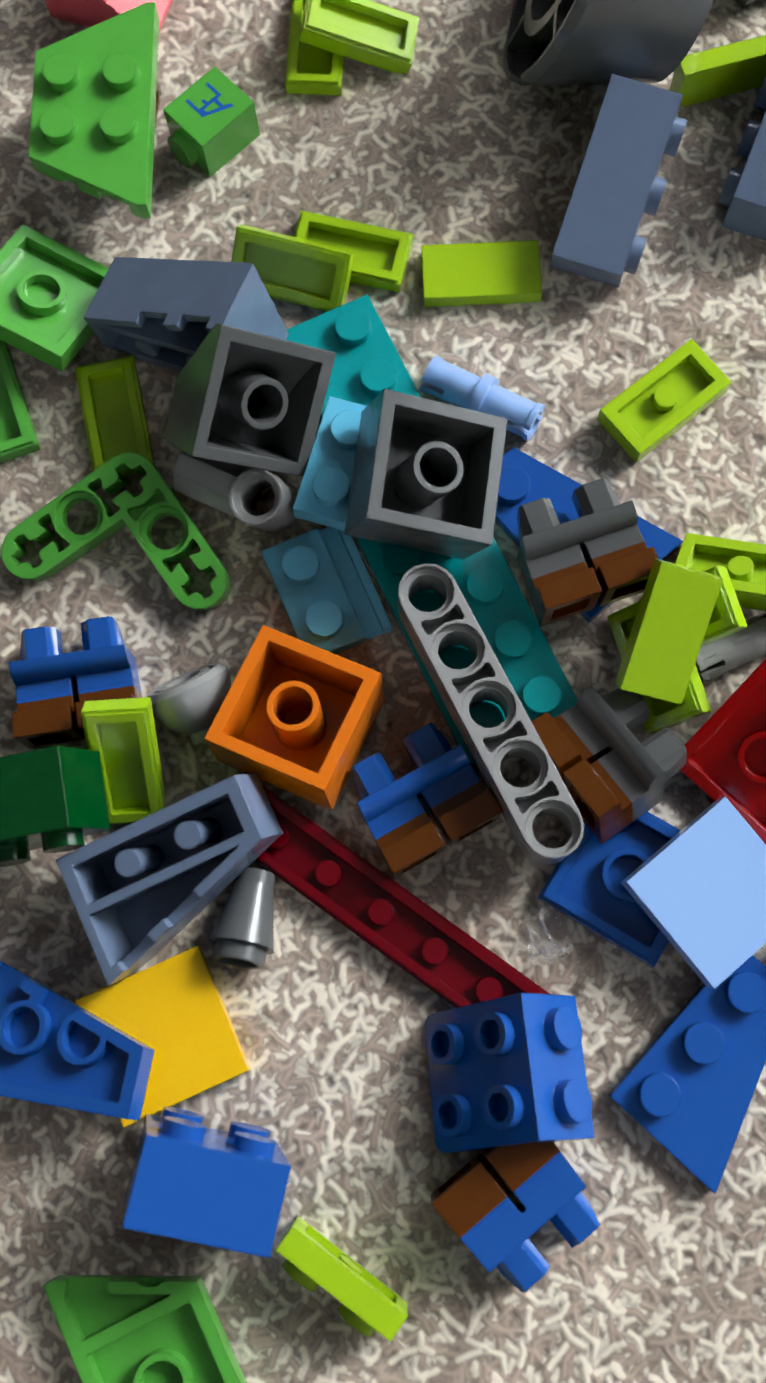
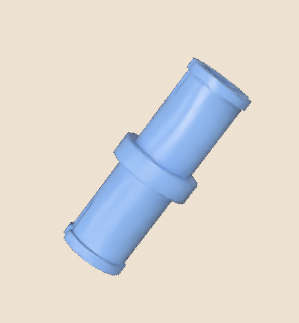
(481, 395)

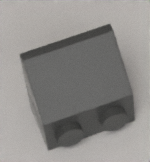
(250, 400)

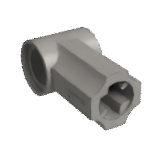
(235, 490)

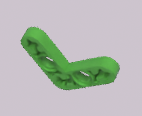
(136, 513)

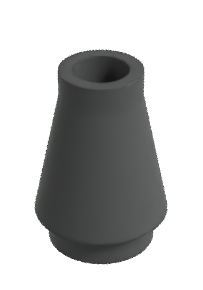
(246, 922)

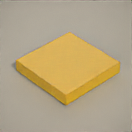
(181, 1018)

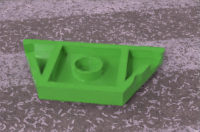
(99, 108)
(142, 1329)

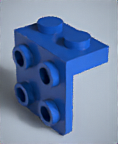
(508, 1073)

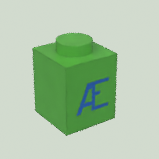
(211, 122)

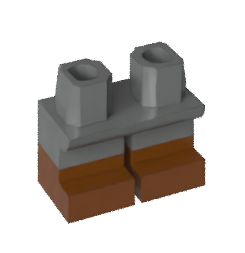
(584, 559)
(605, 764)

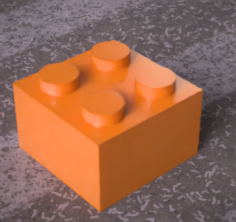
(297, 716)

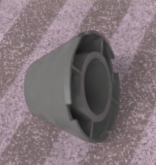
(598, 38)

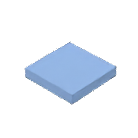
(708, 892)

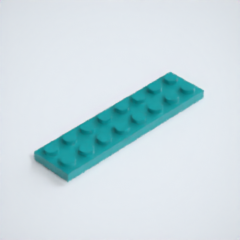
(361, 370)

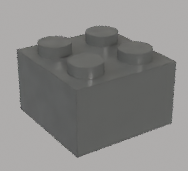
(426, 475)

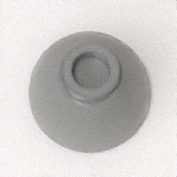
(191, 700)

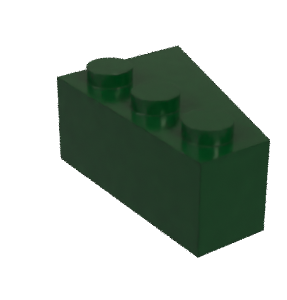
(50, 801)

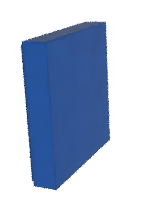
(591, 893)

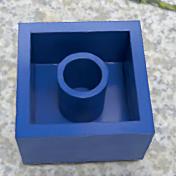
(207, 1183)

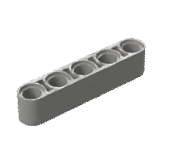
(487, 681)

